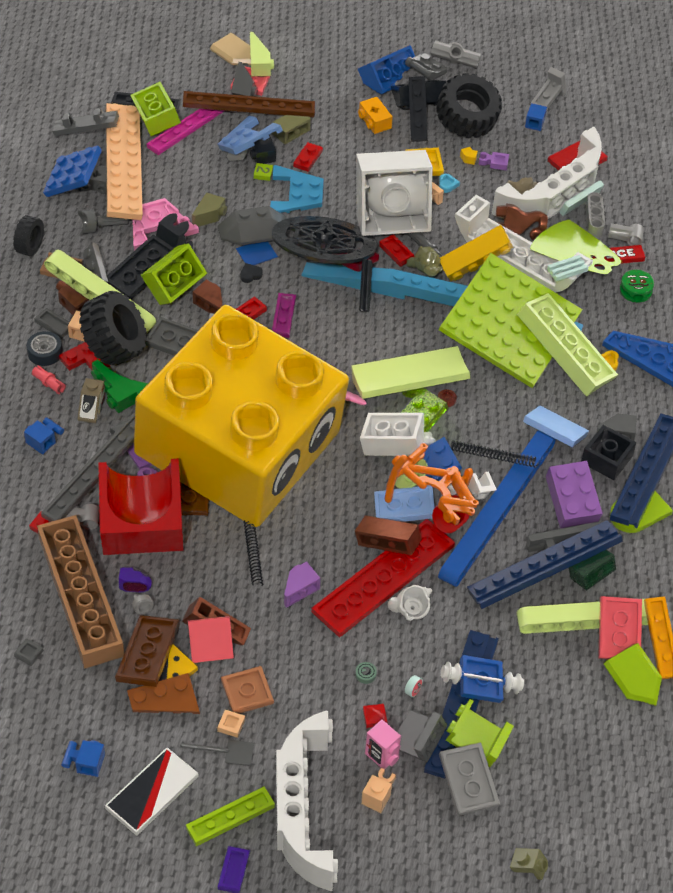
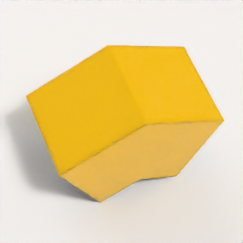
(468, 155)

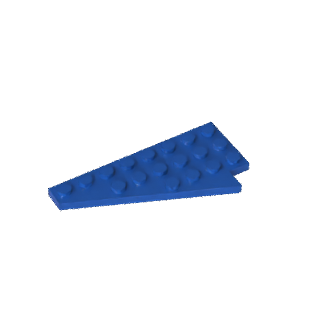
(646, 353)

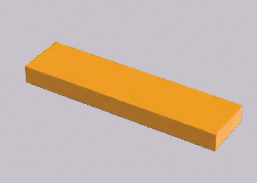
(660, 634)

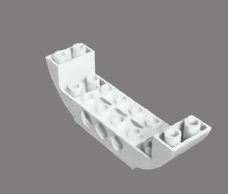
(558, 187)
(293, 801)

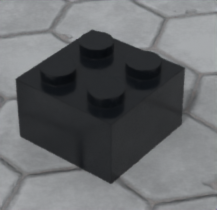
(608, 452)

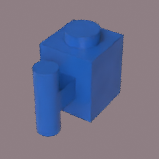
(41, 436)
(87, 759)

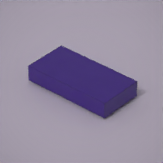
(233, 869)

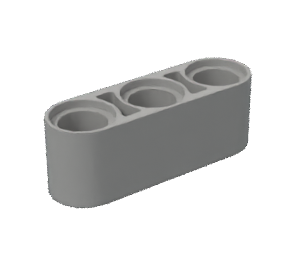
(595, 215)

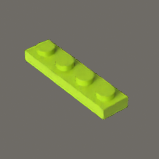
(230, 816)

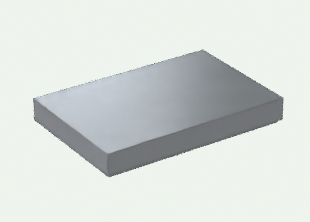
(469, 779)

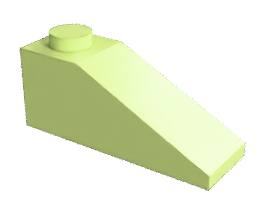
(260, 57)

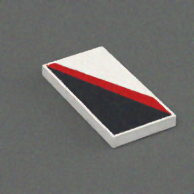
(151, 791)

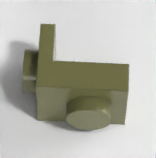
(529, 861)

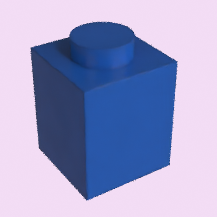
(536, 117)

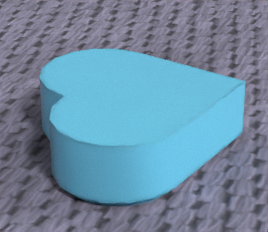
(448, 183)

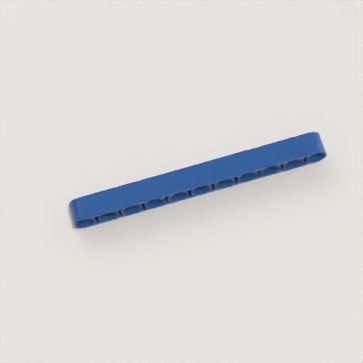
(495, 511)

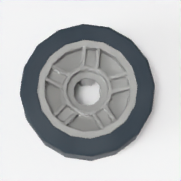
(44, 348)

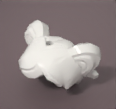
(412, 597)

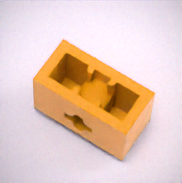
(375, 115)

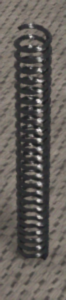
(495, 452)
(251, 571)

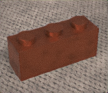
(388, 535)

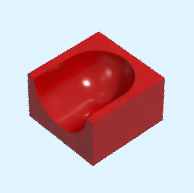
(140, 511)

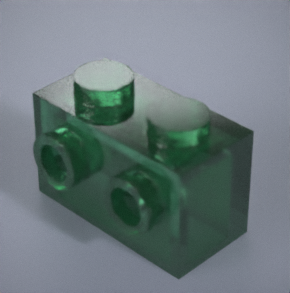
(593, 569)

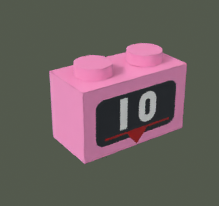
(383, 744)

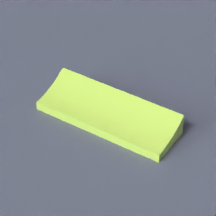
(566, 344)
(409, 372)

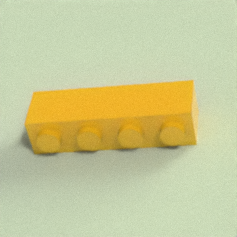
(475, 252)

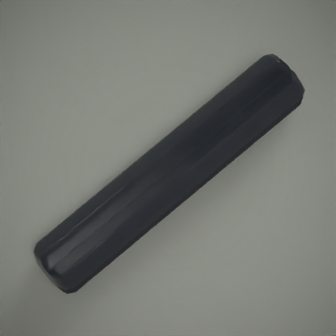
(365, 288)

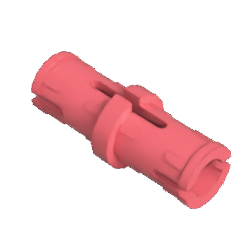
(48, 379)

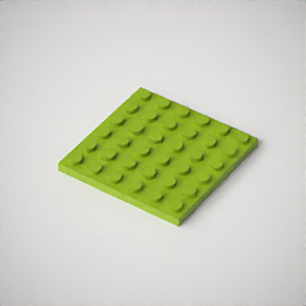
(489, 323)

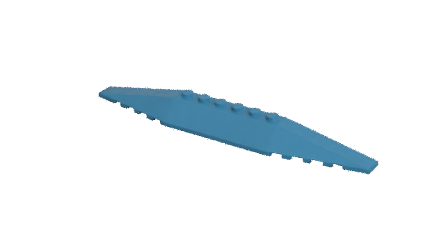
(392, 283)

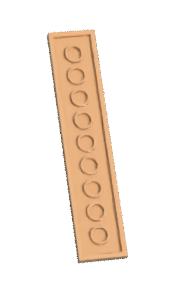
(124, 164)

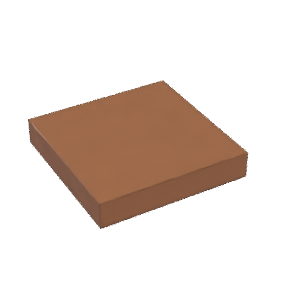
(247, 690)

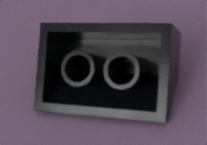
(401, 92)

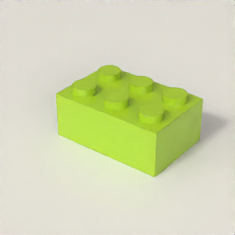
(174, 274)

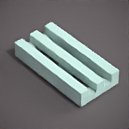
(566, 266)

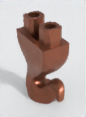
(519, 221)

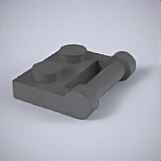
(426, 66)

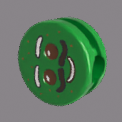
(636, 286)

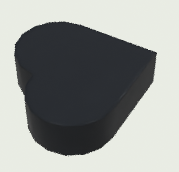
(250, 273)

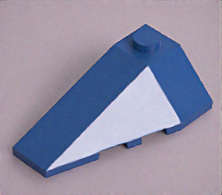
(386, 71)

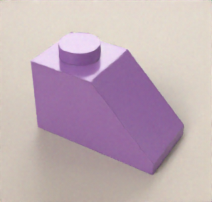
(300, 583)

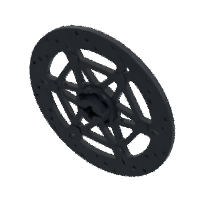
(324, 239)

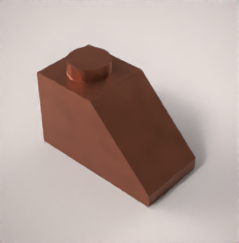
(208, 297)

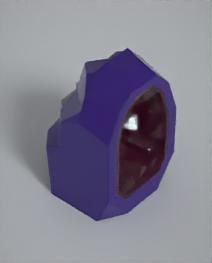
(133, 580)

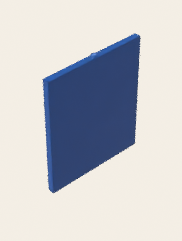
(256, 253)

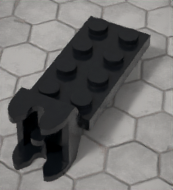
(127, 275)

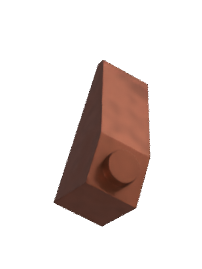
(203, 610)

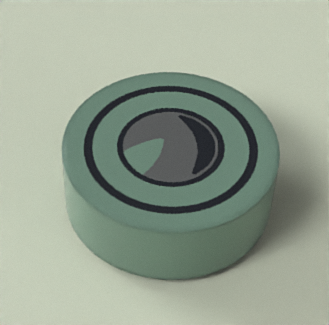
(366, 672)

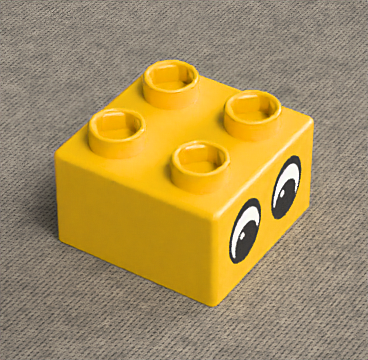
(240, 414)

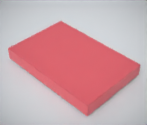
(619, 625)

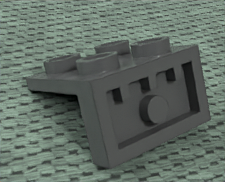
(421, 734)

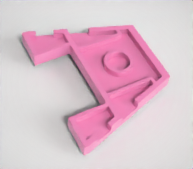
(152, 214)

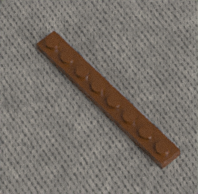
(248, 104)

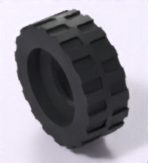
(28, 235)

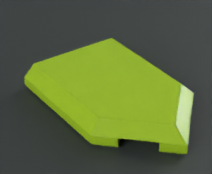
(635, 675)

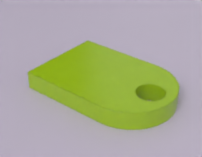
(656, 511)

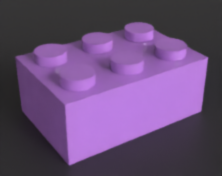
(573, 494)

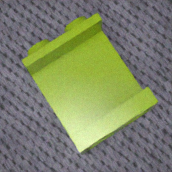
(474, 729)

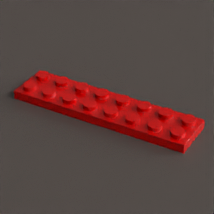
(380, 581)

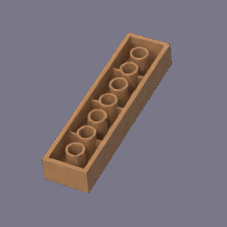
(80, 592)

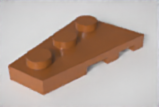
(170, 695)

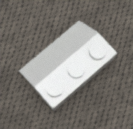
(392, 433)

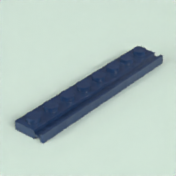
(645, 474)
(544, 564)
(479, 646)

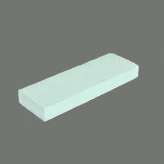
(580, 198)

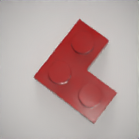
(79, 356)

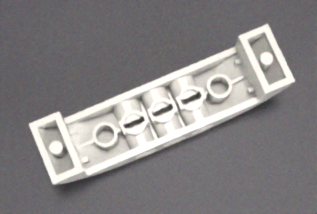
(474, 221)

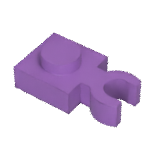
(496, 160)

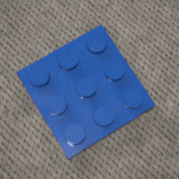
(72, 171)

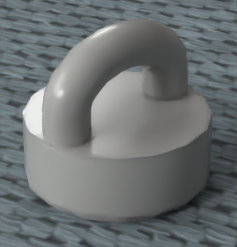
(142, 603)

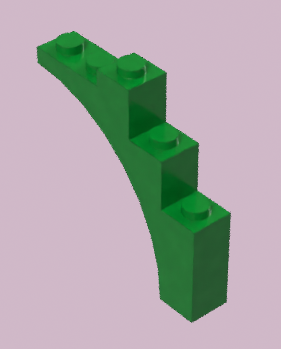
(119, 389)

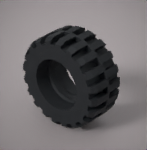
(461, 120)
(113, 328)

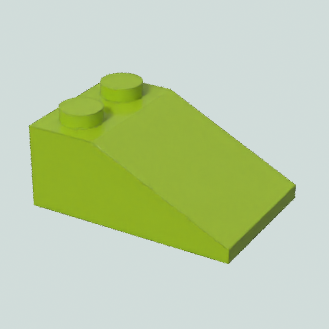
(155, 109)

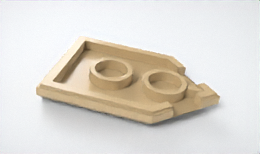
(232, 49)

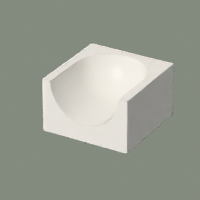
(394, 192)

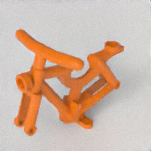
(406, 466)

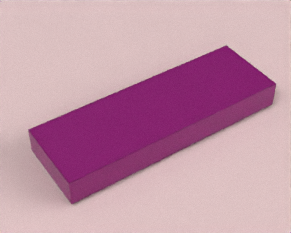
(284, 314)

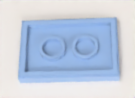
(555, 426)
(406, 504)

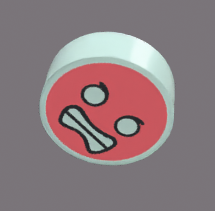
(413, 686)

